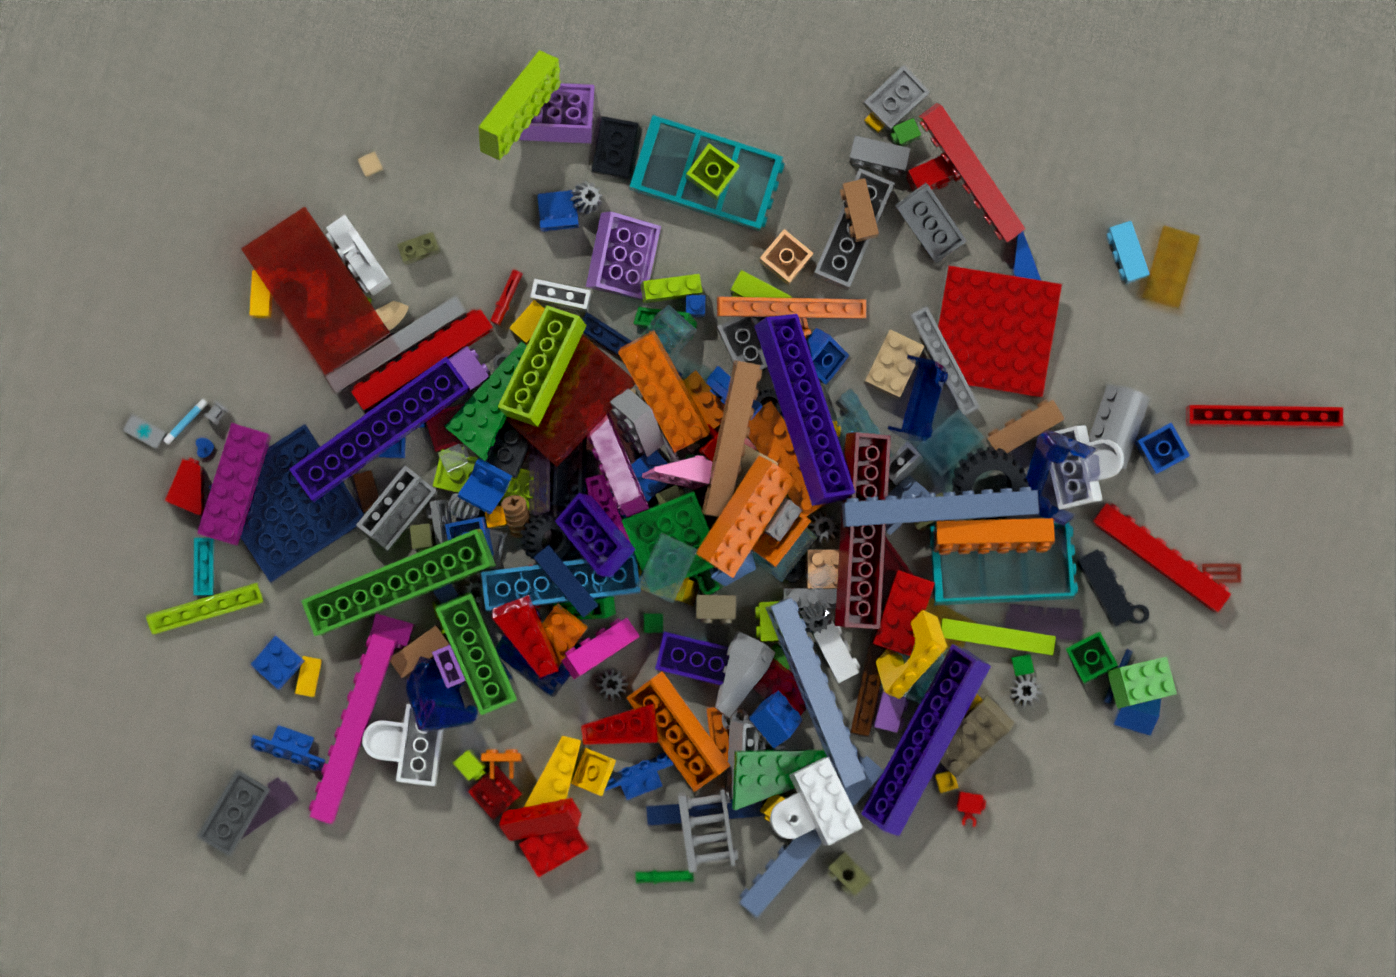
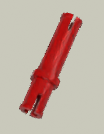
(506, 297)

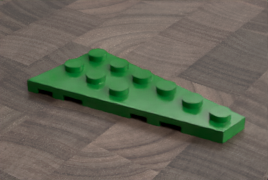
(480, 416)
(767, 772)

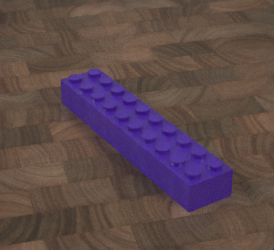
(804, 409)
(379, 429)
(925, 740)

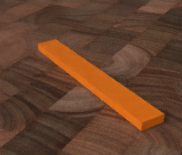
(785, 306)

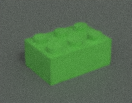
(1142, 682)

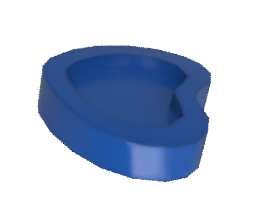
(205, 447)

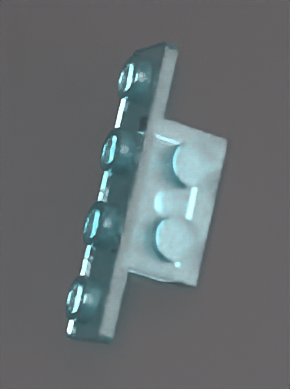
(858, 418)

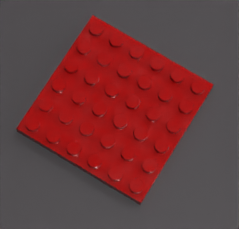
(999, 328)

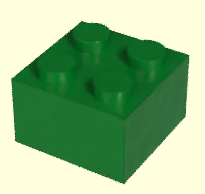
(1092, 657)

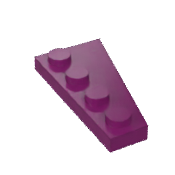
(599, 491)

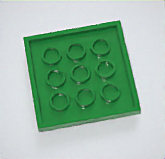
(678, 519)

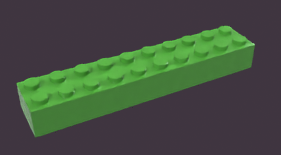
(398, 582)

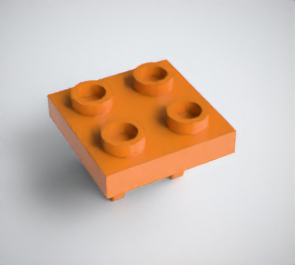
(493, 756)

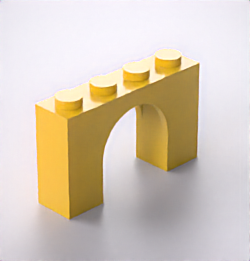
(260, 298)
(929, 645)

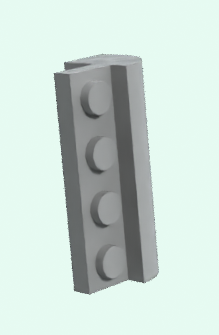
(1120, 418)
(396, 508)

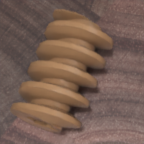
(516, 514)

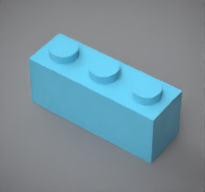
(1127, 252)

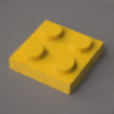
(593, 771)

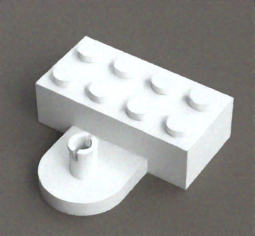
(357, 253)
(1078, 478)
(413, 749)
(816, 805)

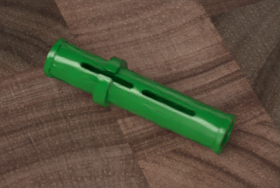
(663, 876)

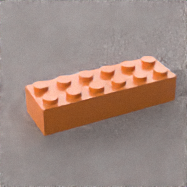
(664, 391)
(772, 439)
(745, 516)
(993, 536)
(680, 732)

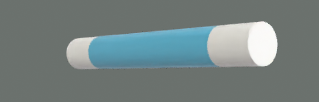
(185, 421)

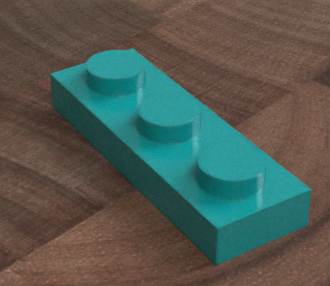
(203, 567)

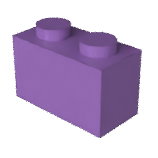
(469, 368)
(448, 666)
(890, 713)

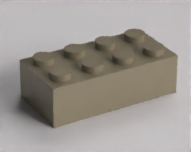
(976, 735)

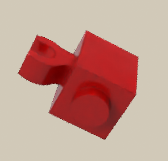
(969, 804)

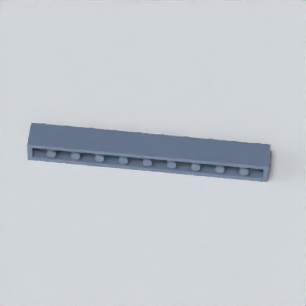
(940, 508)
(815, 691)
(798, 851)

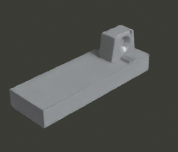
(439, 513)

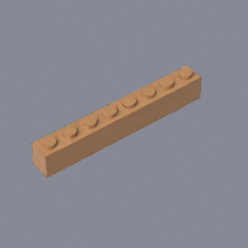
(732, 436)

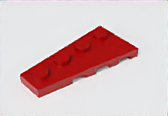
(625, 727)

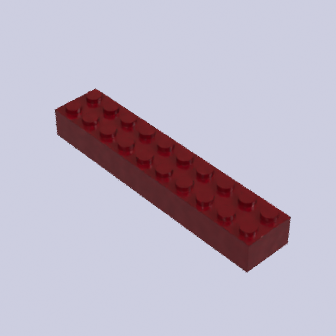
(863, 546)

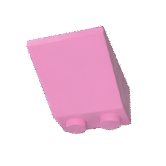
(688, 473)

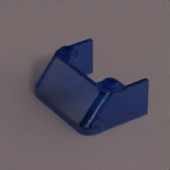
(922, 401)
(1048, 449)

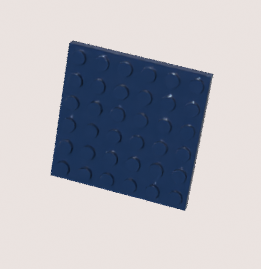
(282, 519)

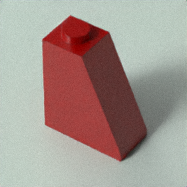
(188, 487)

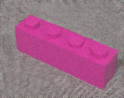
(600, 648)

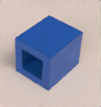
(695, 305)

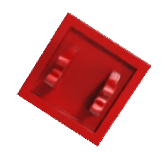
(495, 794)

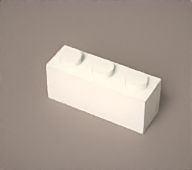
(560, 295)
(836, 653)

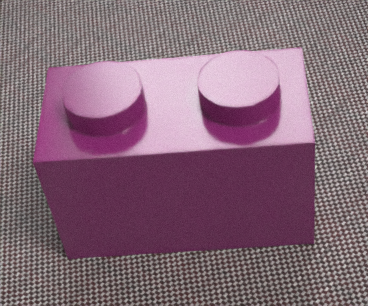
(394, 629)

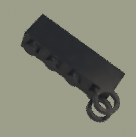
(1107, 591)

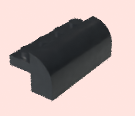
(568, 477)

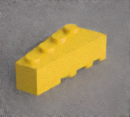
(558, 773)

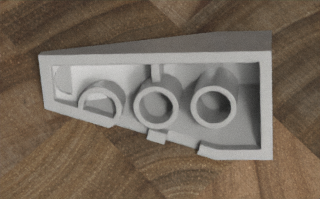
(745, 667)

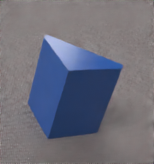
(1139, 717)

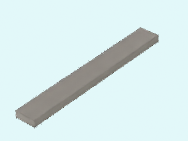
(396, 344)

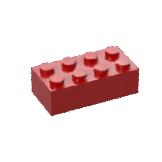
(905, 601)

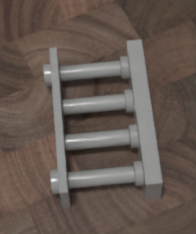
(692, 840)

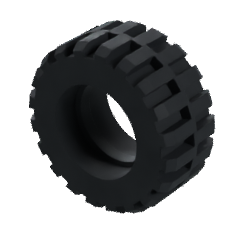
(985, 461)

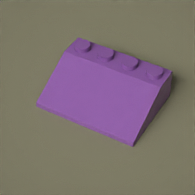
(565, 116)
(622, 255)

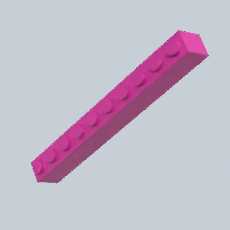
(354, 723)

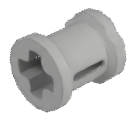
(216, 412)

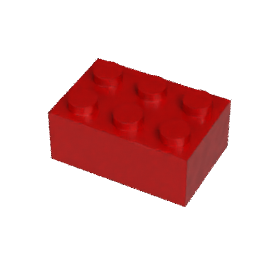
(933, 172)
(553, 849)

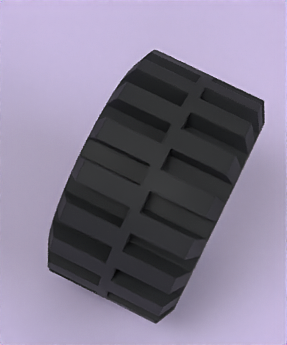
(536, 529)

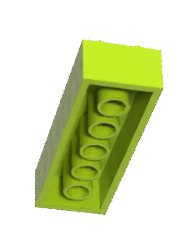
(519, 105)
(542, 365)

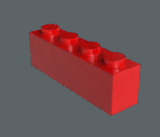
(540, 819)

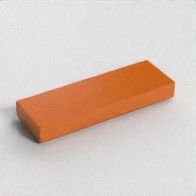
(717, 732)

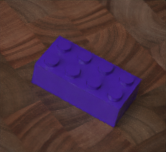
(595, 535)
(692, 658)

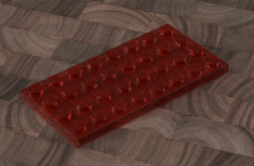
(315, 291)

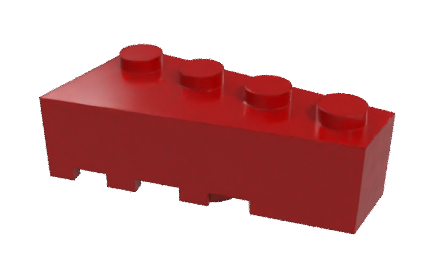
(525, 631)

